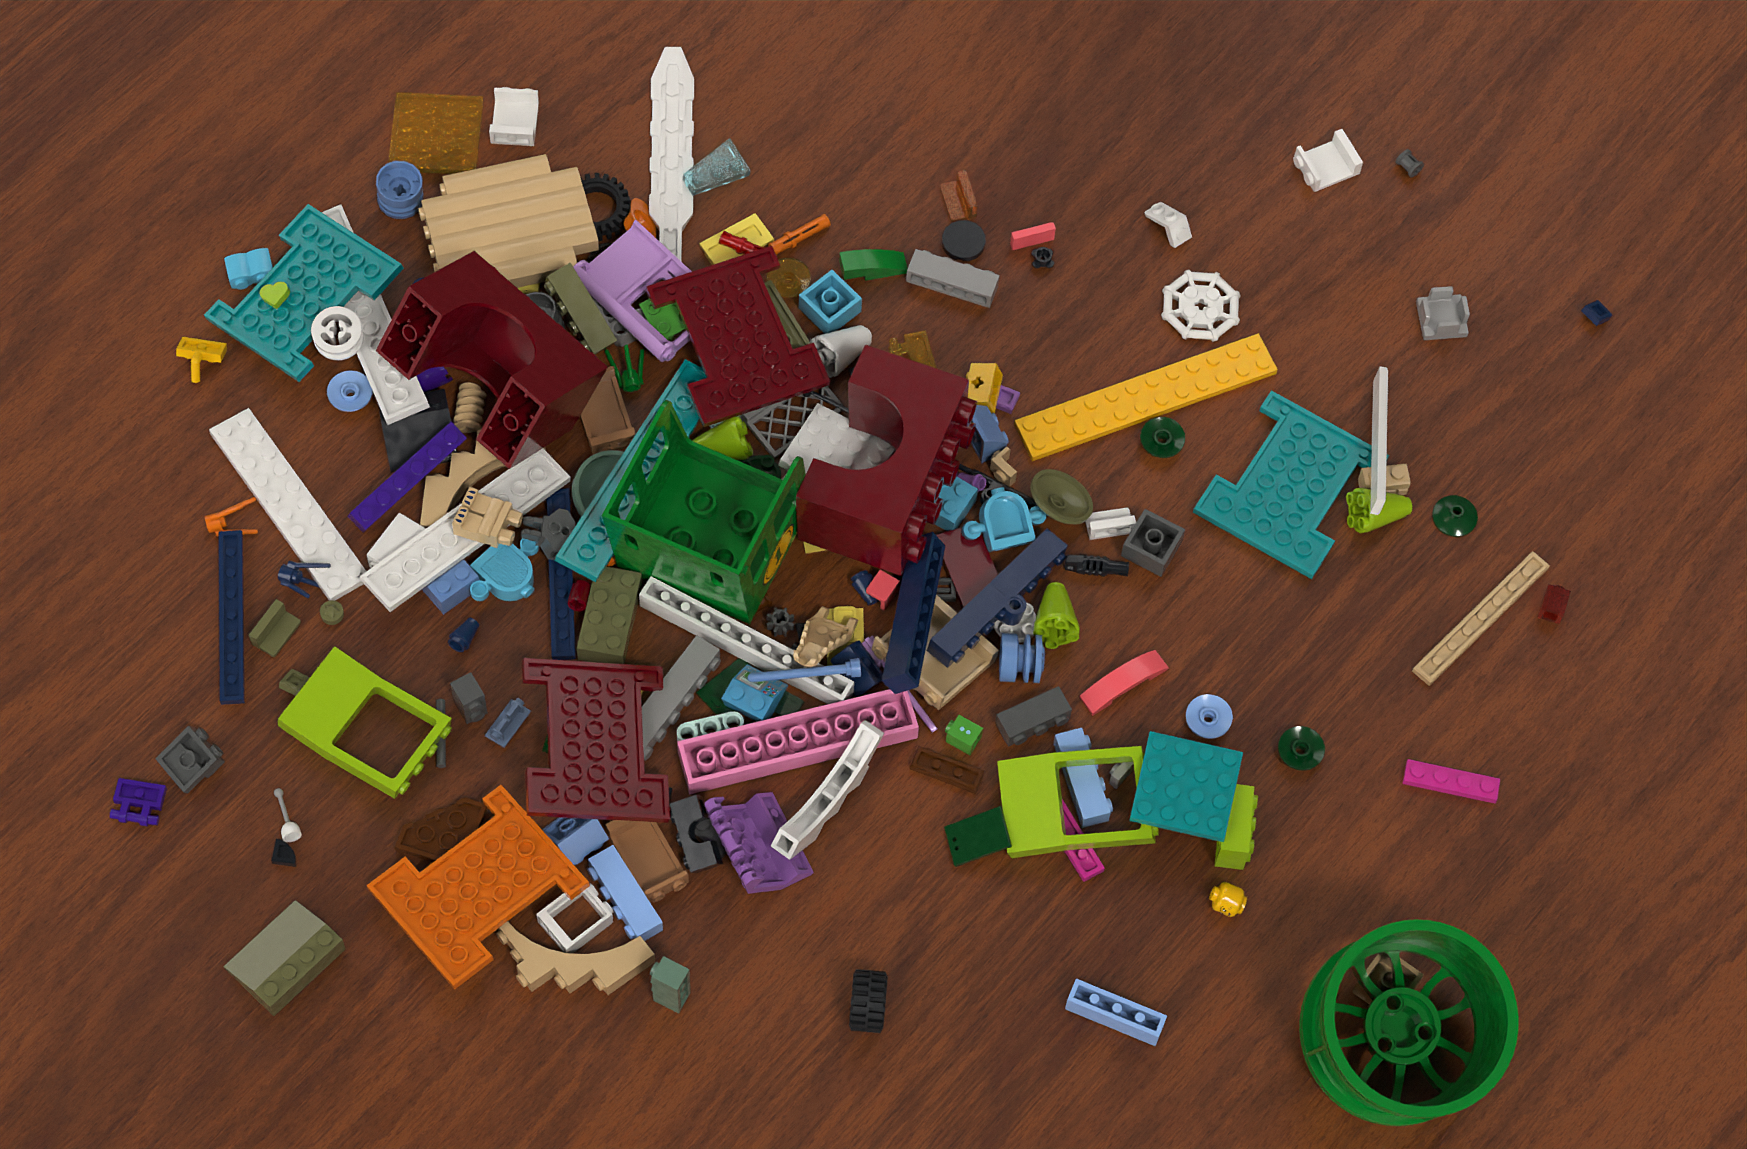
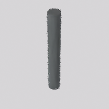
(441, 751)

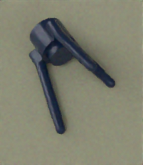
(290, 574)

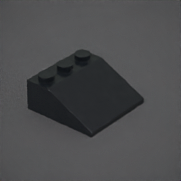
(411, 433)

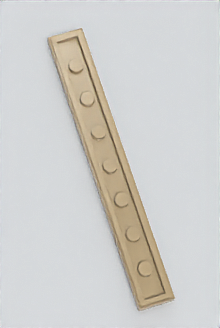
(1480, 618)

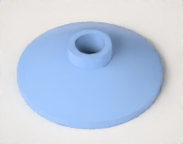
(346, 383)
(1211, 707)

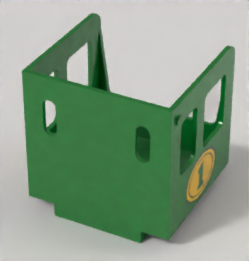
(704, 520)

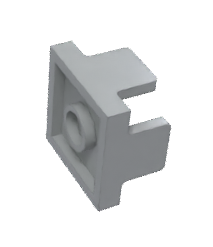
(1443, 314)

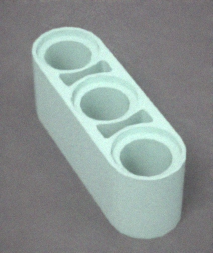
(717, 722)

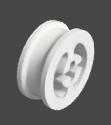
(325, 328)

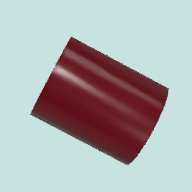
(579, 595)

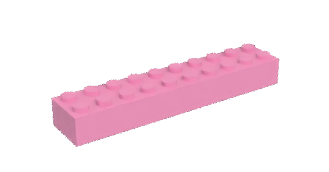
(792, 740)

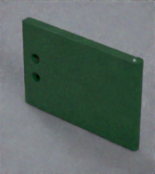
(715, 689)
(978, 836)

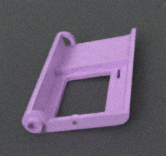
(621, 277)

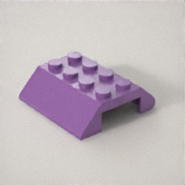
(747, 838)

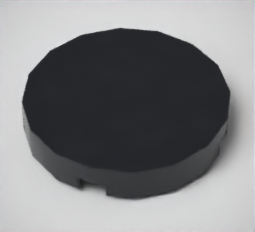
(963, 240)

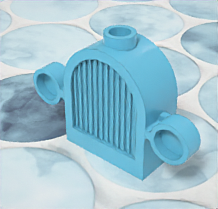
(1004, 521)
(504, 572)

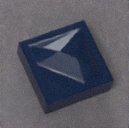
(1597, 312)

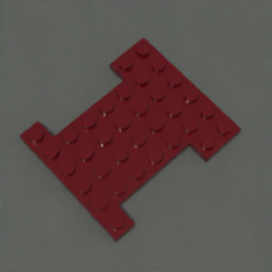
(738, 338)
(595, 743)

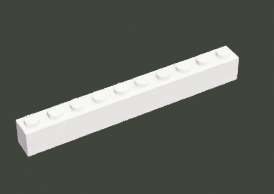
(738, 639)

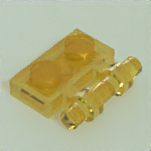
(917, 347)

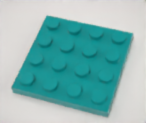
(1186, 786)

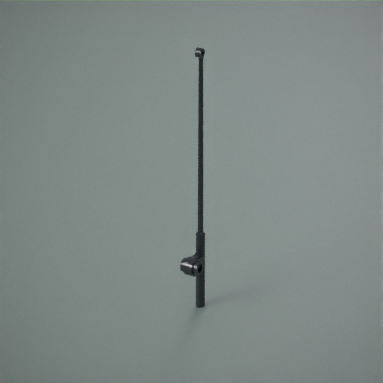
(993, 483)

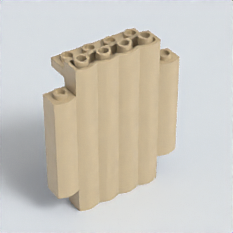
(513, 217)

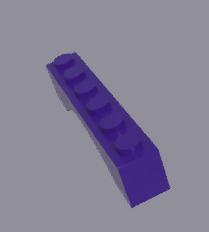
(407, 477)

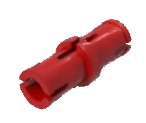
(738, 244)

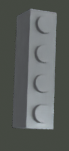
(952, 278)

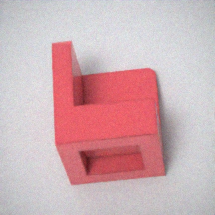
(883, 588)

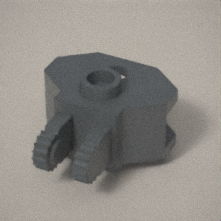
(551, 532)

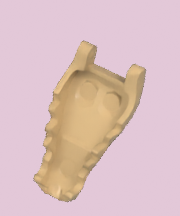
(822, 637)

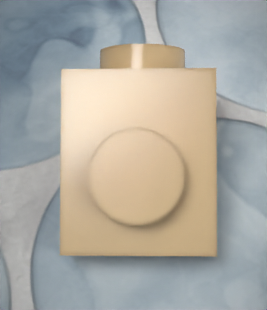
(1002, 470)

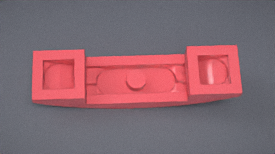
(1122, 680)

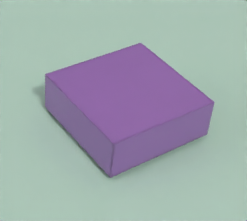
(1007, 399)

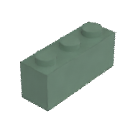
(670, 984)

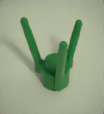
(630, 380)

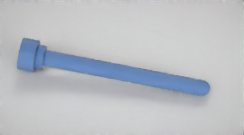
(850, 667)

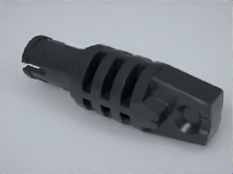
(1095, 565)

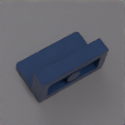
(870, 672)

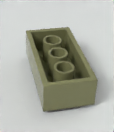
(580, 309)
(609, 616)

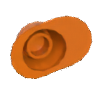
(640, 212)

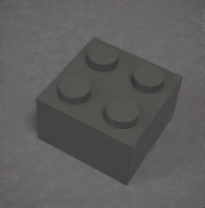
(1153, 542)

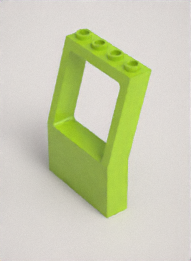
(333, 701)
(1035, 805)

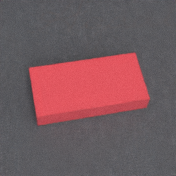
(1032, 236)

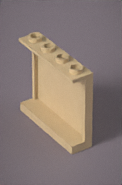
(937, 681)

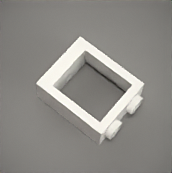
(546, 920)

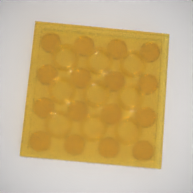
(436, 131)

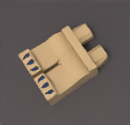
(486, 519)

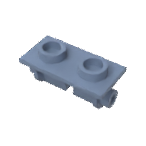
(508, 722)

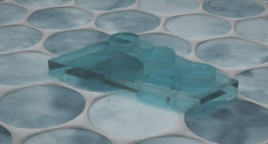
(716, 169)

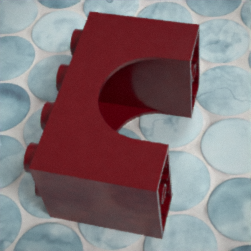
(489, 328)
(883, 509)

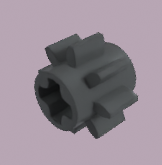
(776, 626)

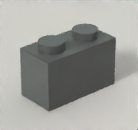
(469, 698)

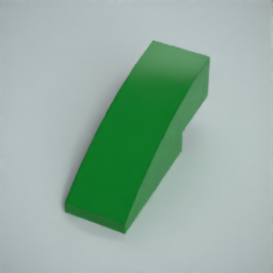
(872, 263)

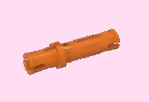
(820, 223)

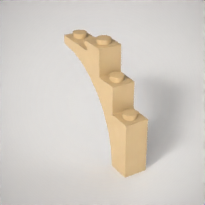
(444, 492)
(609, 968)

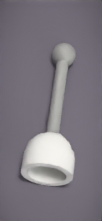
(290, 830)

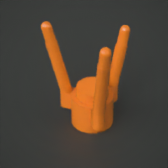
(216, 521)

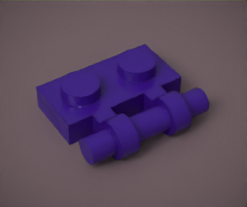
(138, 794)

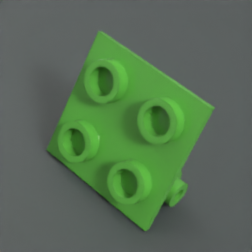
(664, 319)

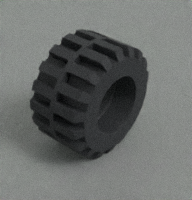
(868, 1001)

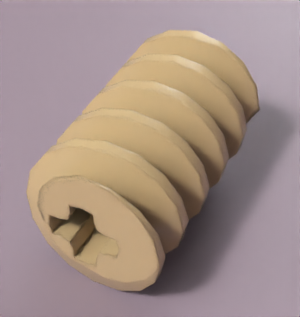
(469, 408)

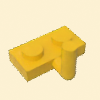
(200, 350)

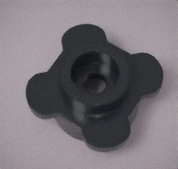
(1045, 253)

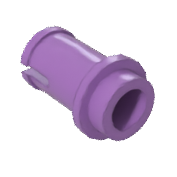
(975, 480)

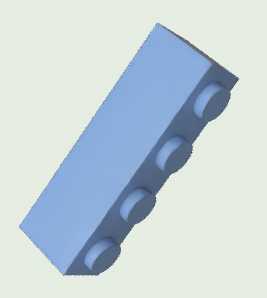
(1083, 781)
(625, 894)
(1115, 1012)

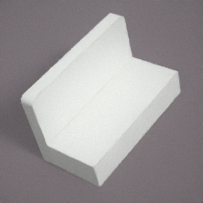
(1110, 523)

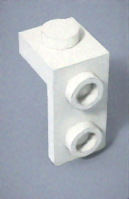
(1173, 221)

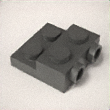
(190, 758)

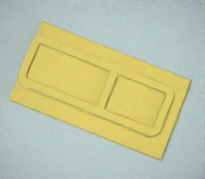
(750, 228)
(842, 615)

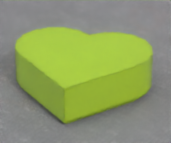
(275, 294)

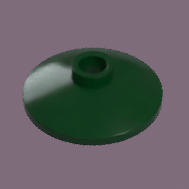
(1164, 429)
(1453, 524)
(1305, 739)

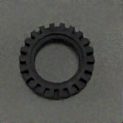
(618, 194)

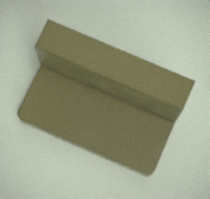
(274, 629)

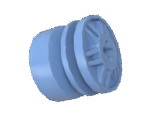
(395, 180)
(1020, 658)

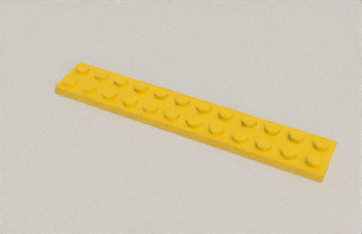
(1145, 397)

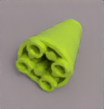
(728, 439)
(1359, 515)
(1056, 617)

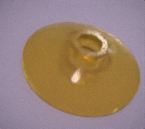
(791, 270)

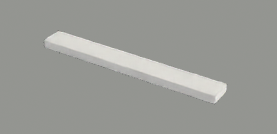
(1379, 441)

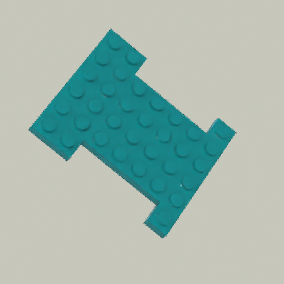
(322, 272)
(1288, 486)

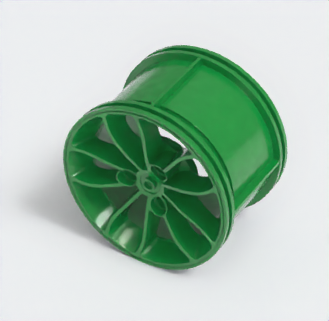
(1486, 993)

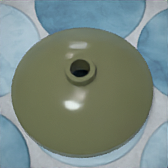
(1061, 497)

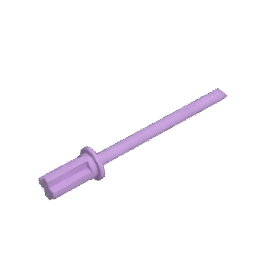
(868, 643)

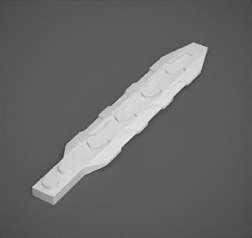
(671, 147)

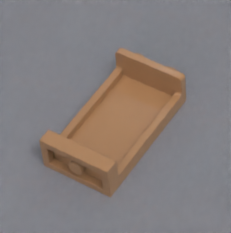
(606, 417)
(647, 857)

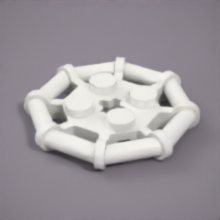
(1201, 294)

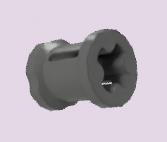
(1409, 163)

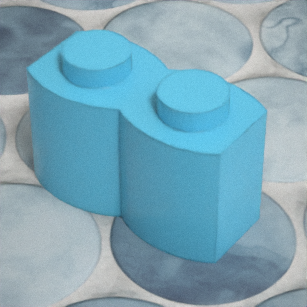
(248, 267)

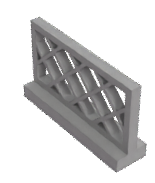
(760, 415)

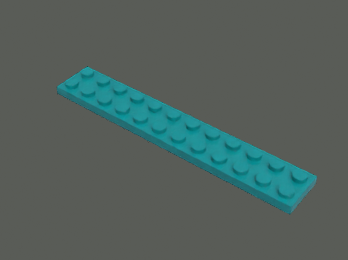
(588, 545)

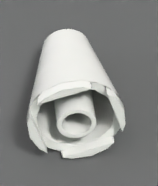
(841, 347)

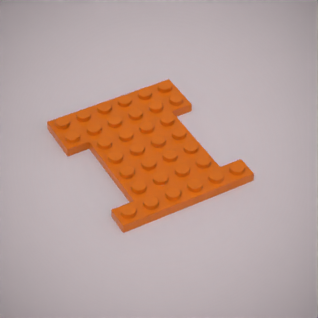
(475, 888)

